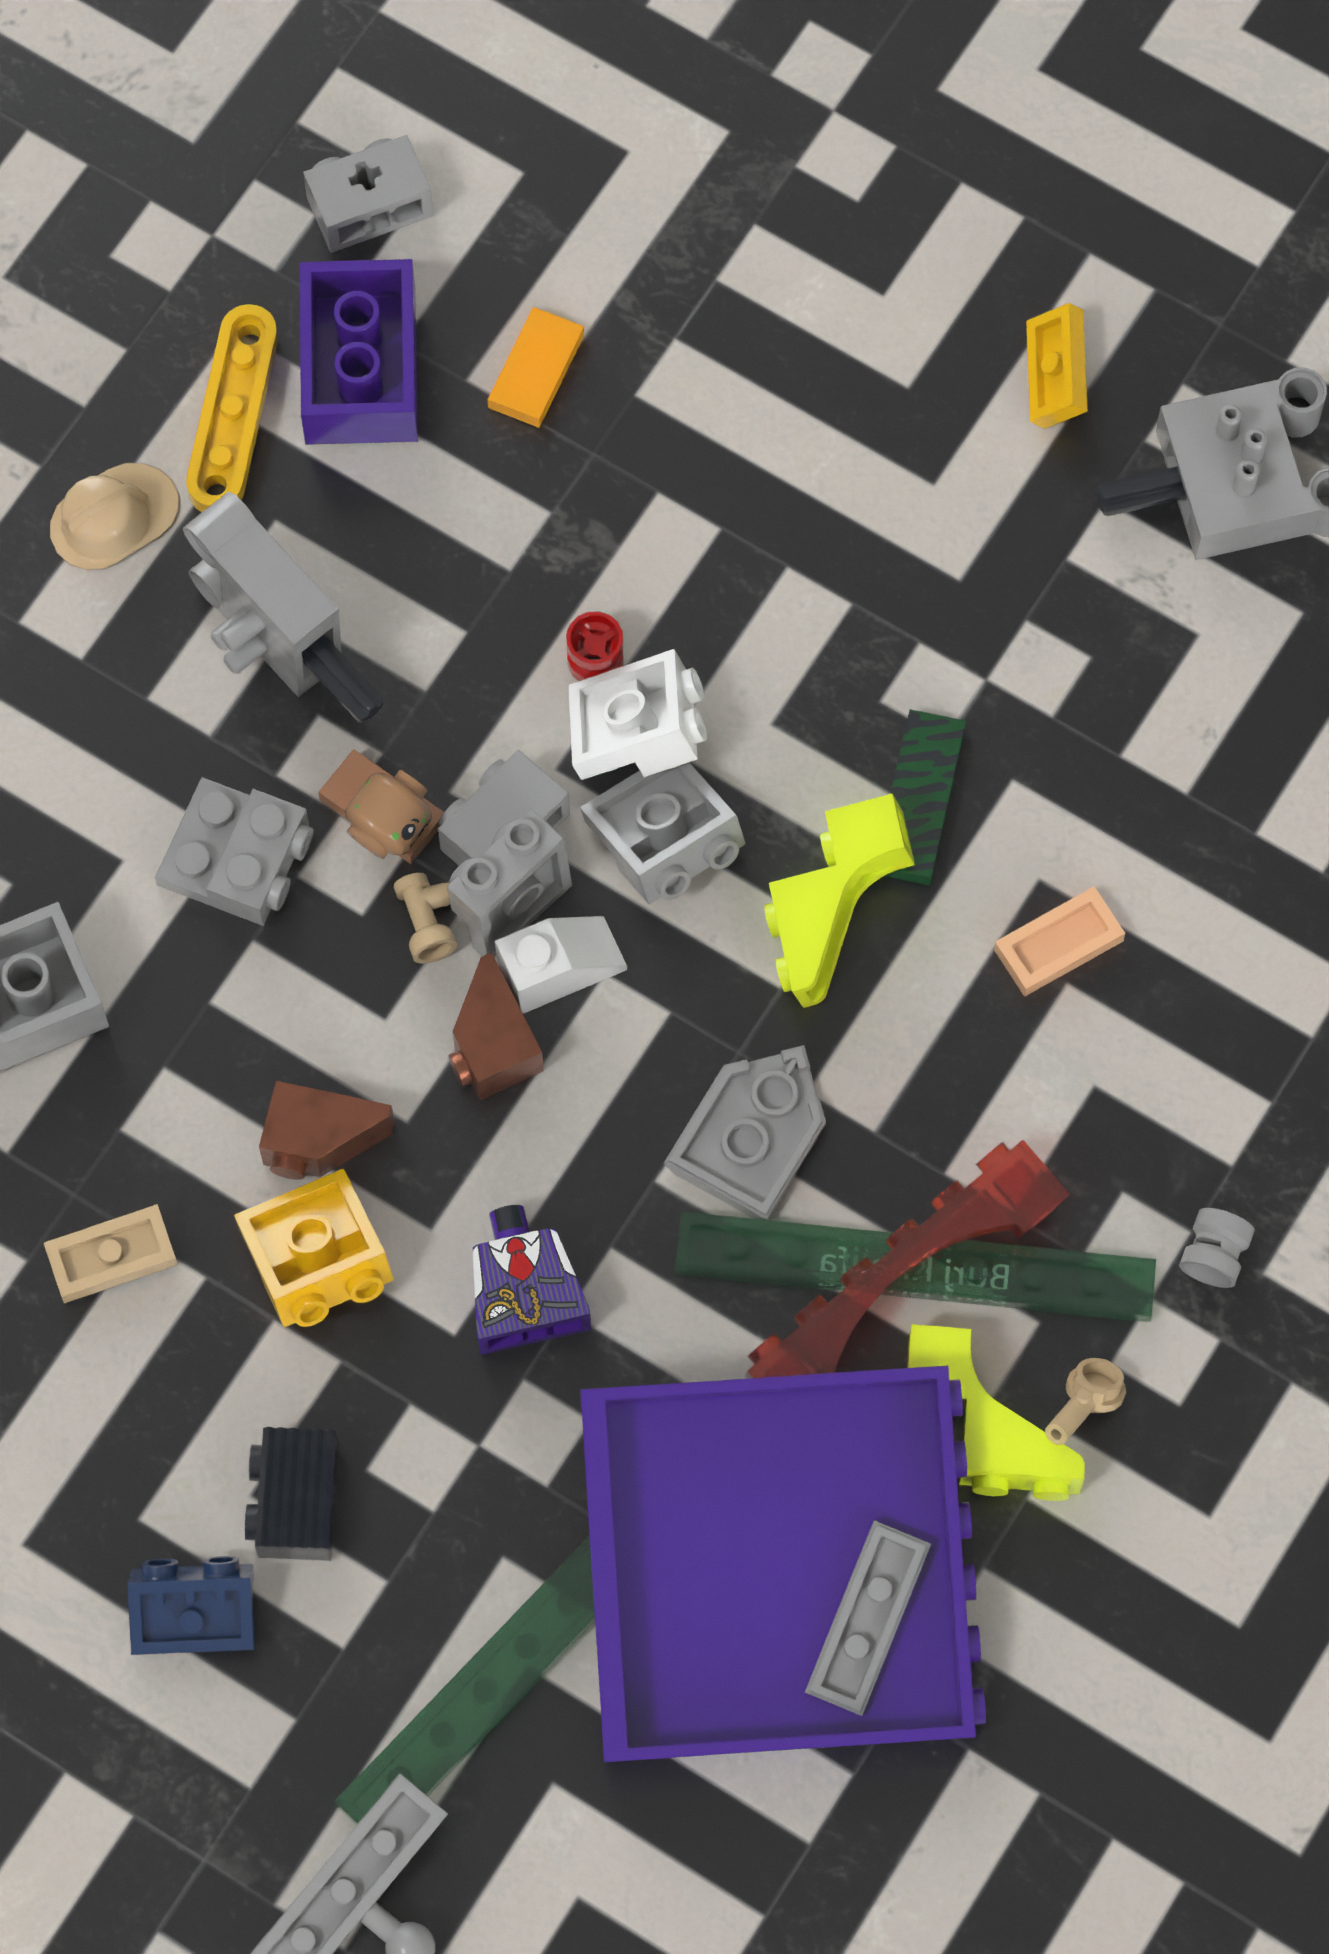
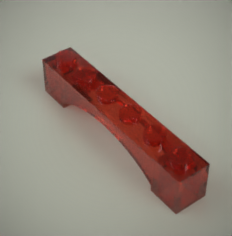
(1008, 1196)

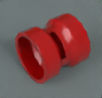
(594, 636)

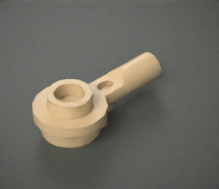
(1093, 1388)

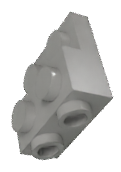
(665, 829)
(235, 850)
(510, 881)

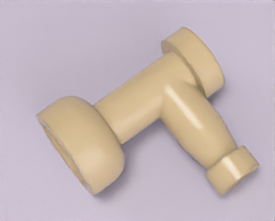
(431, 940)

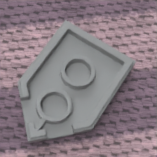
(751, 1132)

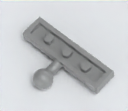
(357, 1876)

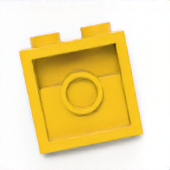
(315, 1249)

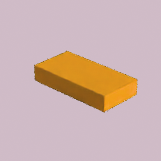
(536, 367)

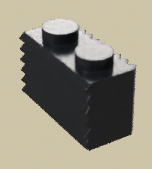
(294, 1494)

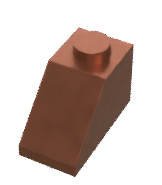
(492, 1035)
(319, 1130)

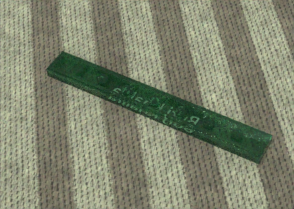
(959, 1274)

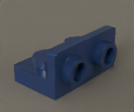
(191, 1606)

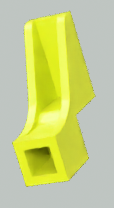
(816, 907)
(999, 1444)

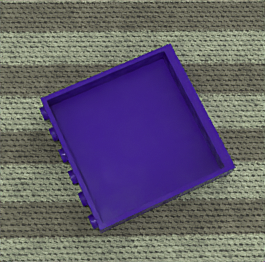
(730, 1541)

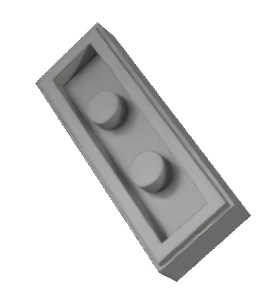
(867, 1618)

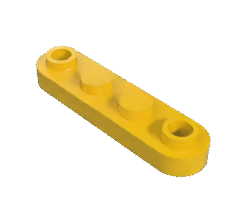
(232, 405)

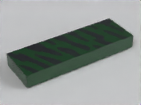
(925, 785)

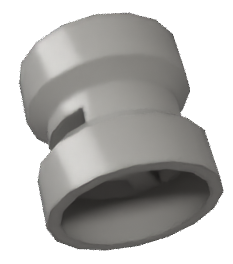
(1216, 1247)

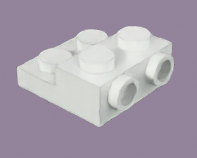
(636, 716)

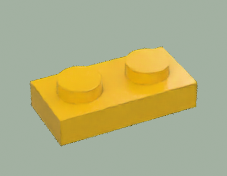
(1056, 365)

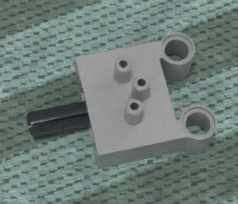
(1234, 467)
(271, 607)

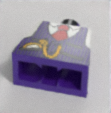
(524, 1286)

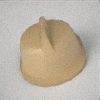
(113, 515)

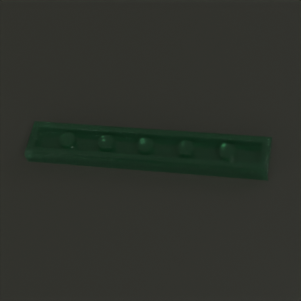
(483, 1687)

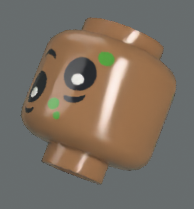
(388, 814)

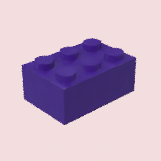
(358, 352)

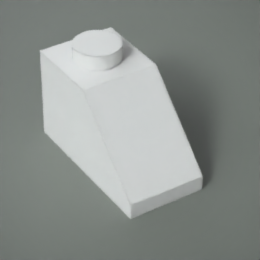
(557, 959)

